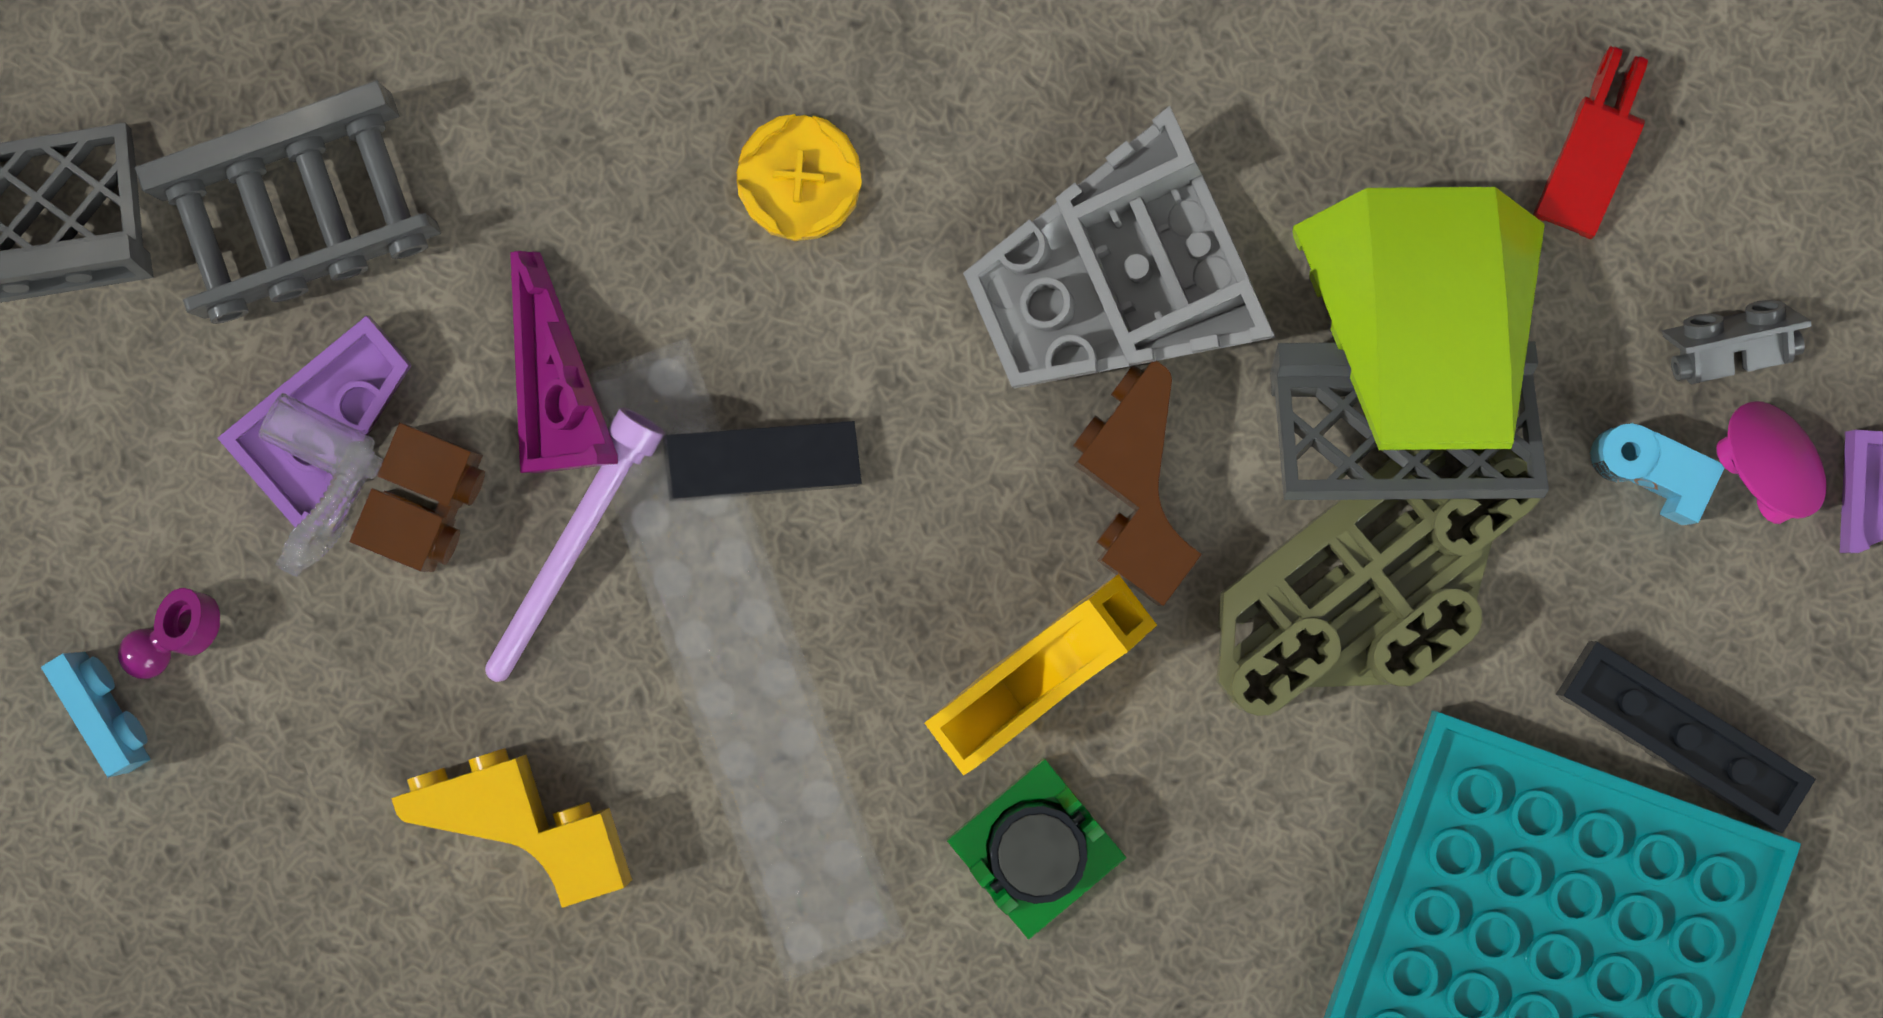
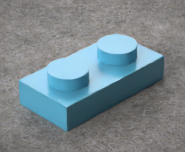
(85, 692)

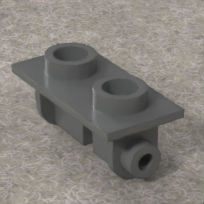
(1763, 333)

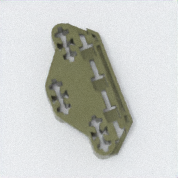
(1389, 583)

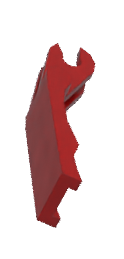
(1594, 151)

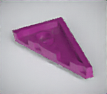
(555, 401)

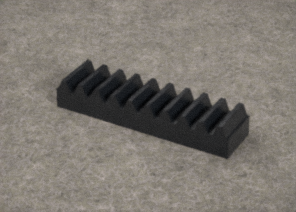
(1685, 737)

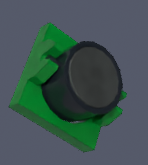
(1036, 849)

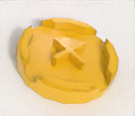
(799, 177)

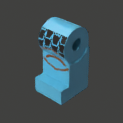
(1660, 466)

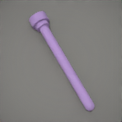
(633, 439)

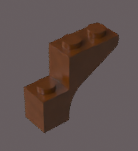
(1127, 461)

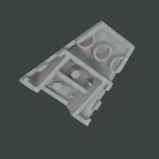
(1119, 270)

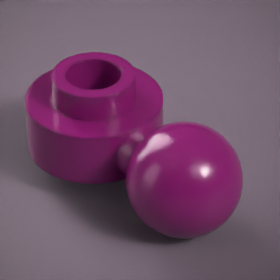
(183, 624)

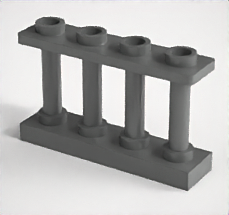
(242, 161)

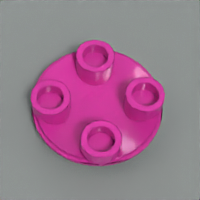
(1774, 461)

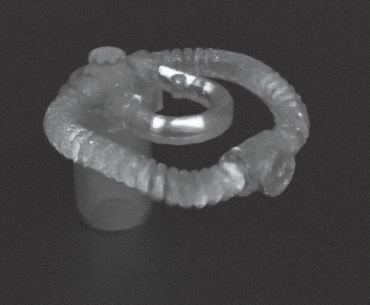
(332, 448)

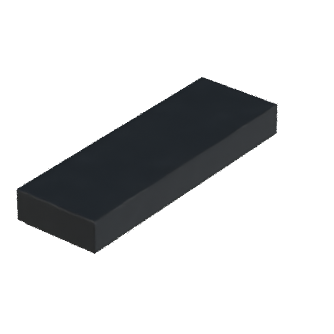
(761, 461)

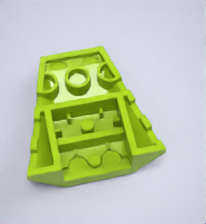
(1429, 308)

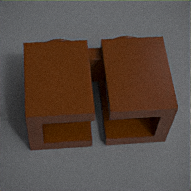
(407, 529)

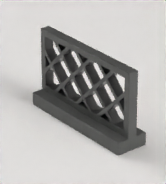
(68, 262)
(1325, 373)

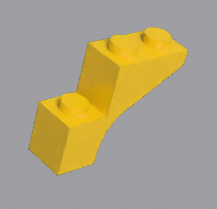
(1040, 674)
(504, 805)

